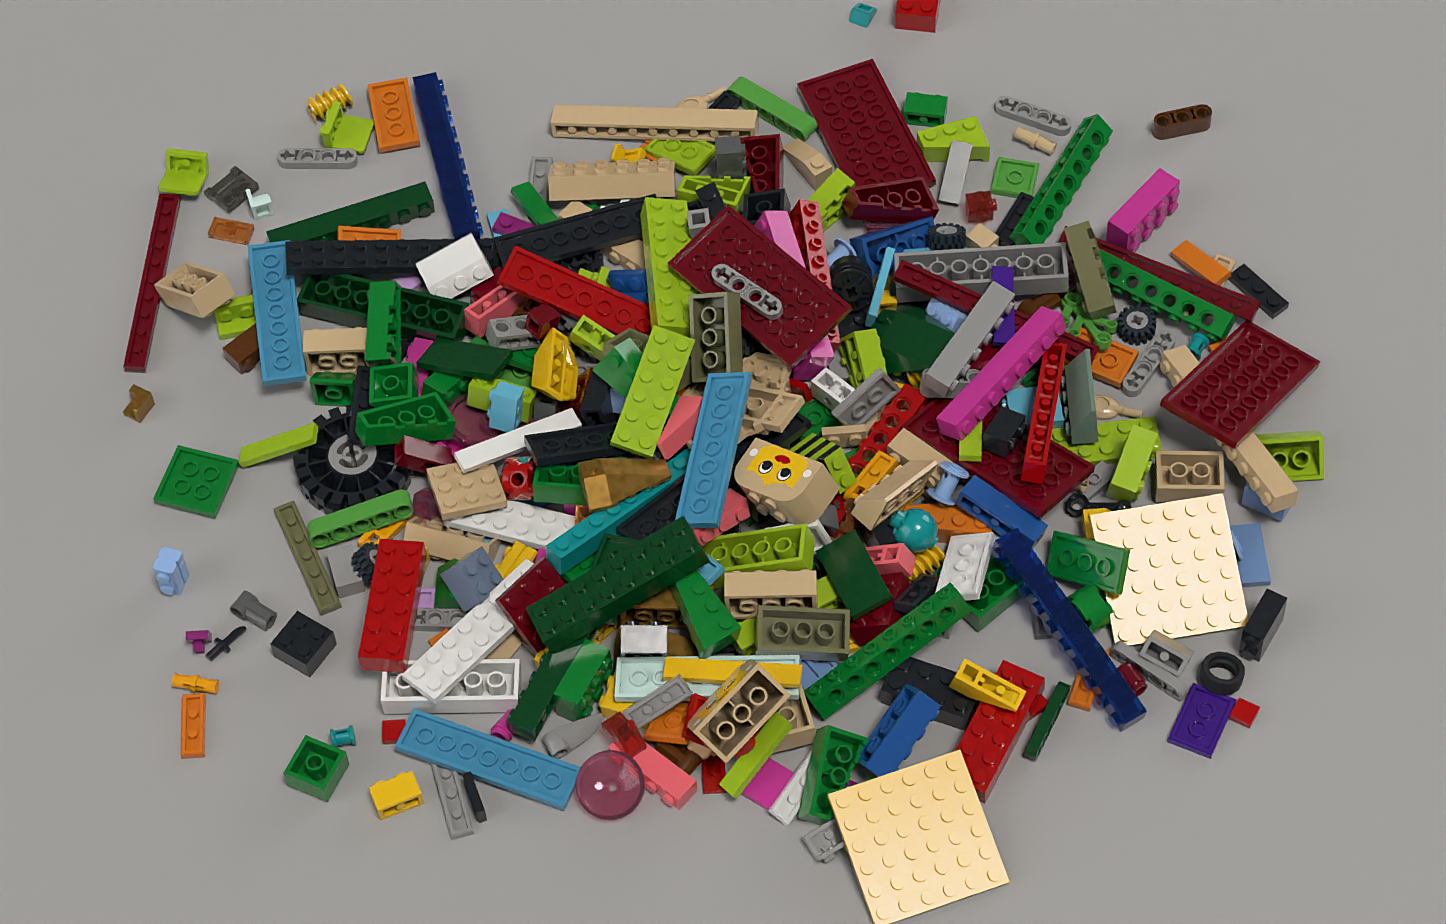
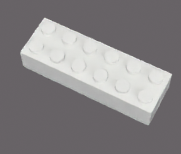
(488, 688)

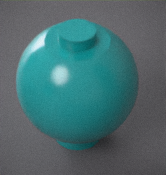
(915, 529)

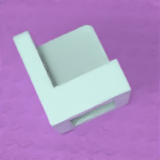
(260, 205)

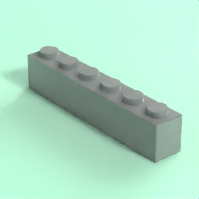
(969, 339)

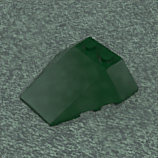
(910, 338)

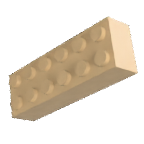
(611, 180)

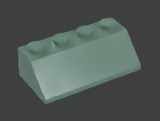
(1080, 400)

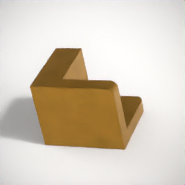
(140, 405)

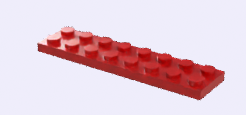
(573, 293)

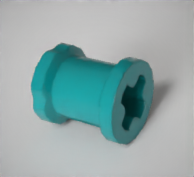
(1197, 344)
(343, 736)

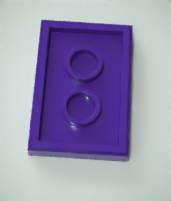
(1201, 721)

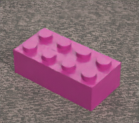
(1144, 211)

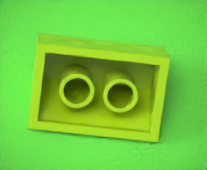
(480, 390)
(1297, 453)

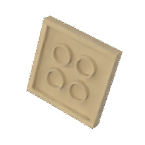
(465, 493)

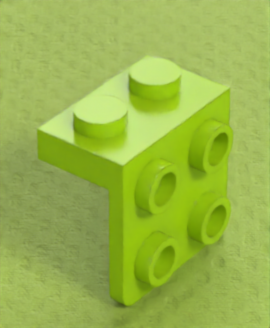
(345, 130)
(184, 172)

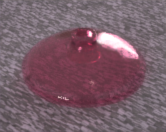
(595, 780)

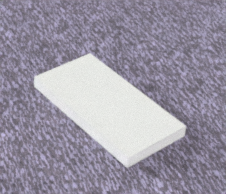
(967, 563)

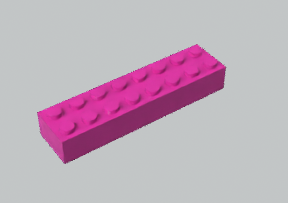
(778, 228)

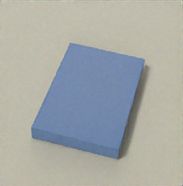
(1254, 566)

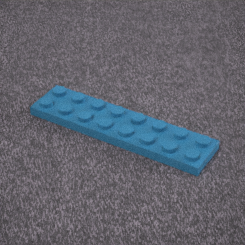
(276, 315)
(714, 449)
(488, 759)

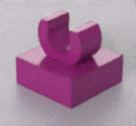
(199, 639)

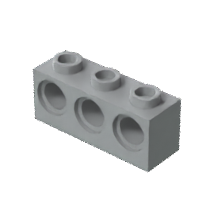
(511, 334)

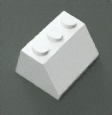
(455, 268)

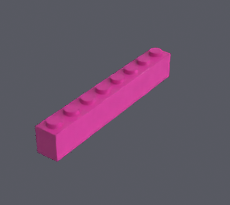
(1001, 373)

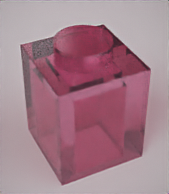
(425, 504)

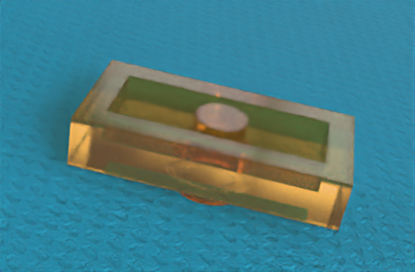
(231, 231)

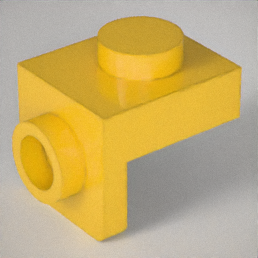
(630, 154)

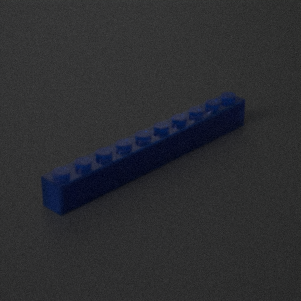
(445, 156)
(1069, 630)

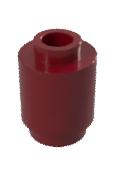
(1133, 678)

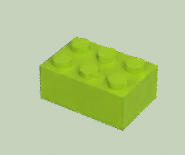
(1133, 464)

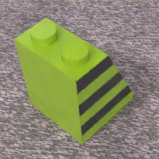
(831, 456)

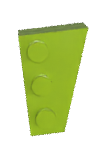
(937, 140)
(730, 189)
(830, 197)
(862, 355)

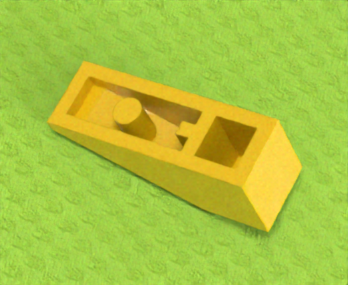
(986, 687)

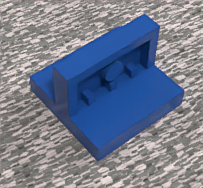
(631, 283)

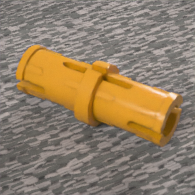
(195, 683)

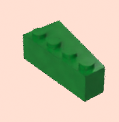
(558, 485)
(706, 616)

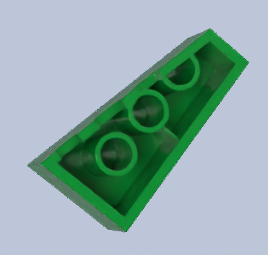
(383, 324)
(620, 367)
(449, 385)
(416, 417)
(829, 770)

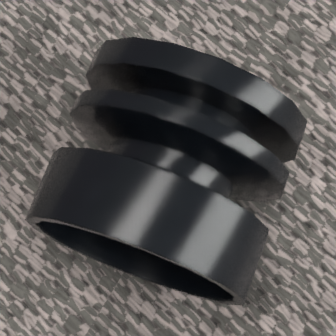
(852, 281)

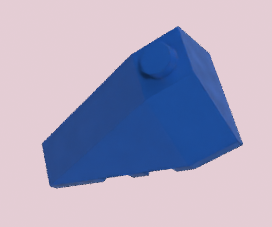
(900, 237)

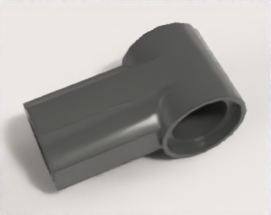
(250, 608)

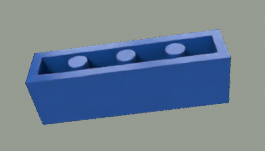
(999, 511)

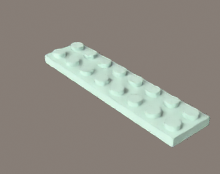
(642, 675)

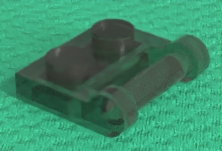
(234, 193)

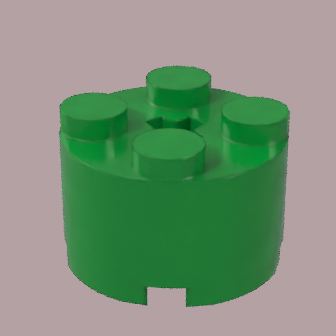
(1091, 607)

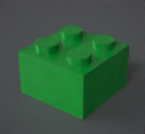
(316, 768)

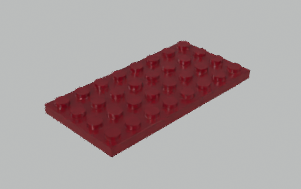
(864, 126)
(807, 303)
(1240, 384)
(1062, 472)

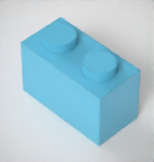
(505, 407)

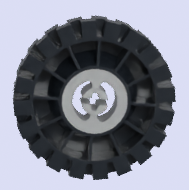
(328, 473)

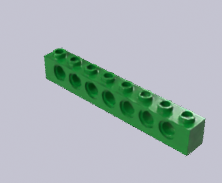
(1062, 182)
(1217, 330)
(887, 651)

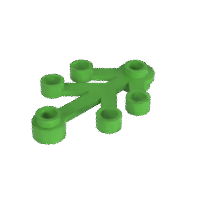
(1073, 303)

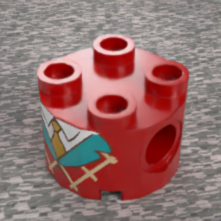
(518, 478)

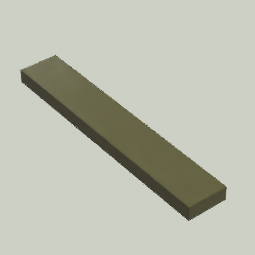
(307, 558)

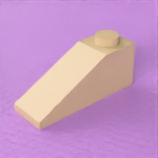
(808, 162)

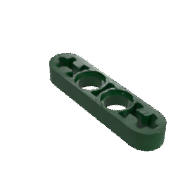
(1047, 720)

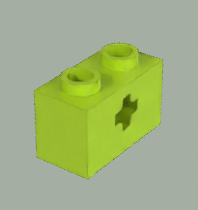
(590, 337)

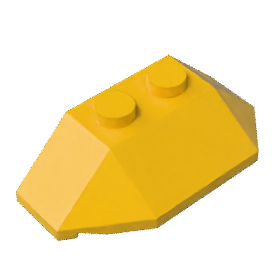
(555, 368)

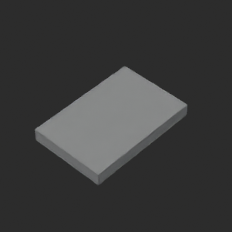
(866, 399)

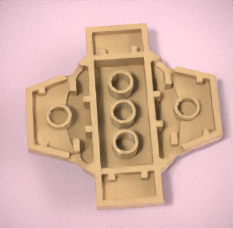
(768, 402)

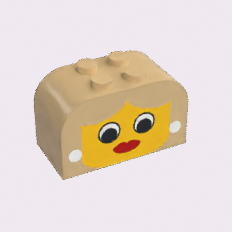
(785, 483)
(737, 709)

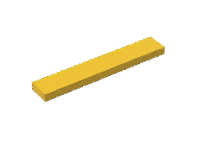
(719, 670)

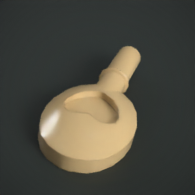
(700, 102)
(1108, 408)

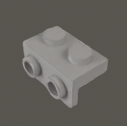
(825, 841)

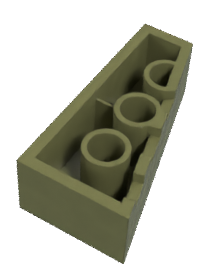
(1090, 270)

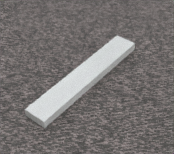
(512, 441)

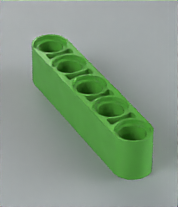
(773, 109)
(360, 518)

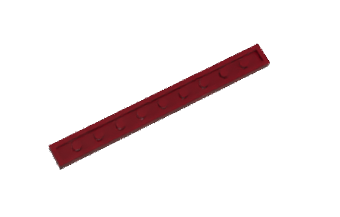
(154, 270)
(1224, 298)
(966, 299)

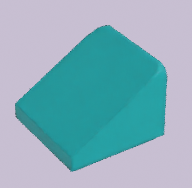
(862, 14)

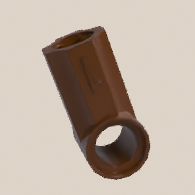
(1047, 300)
(683, 758)

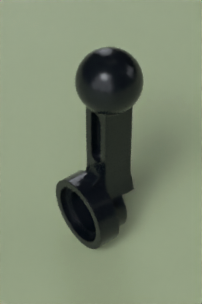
(1080, 498)

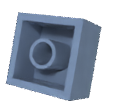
(472, 578)

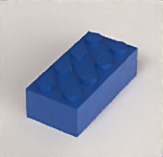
(898, 731)

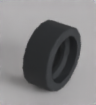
(1226, 661)

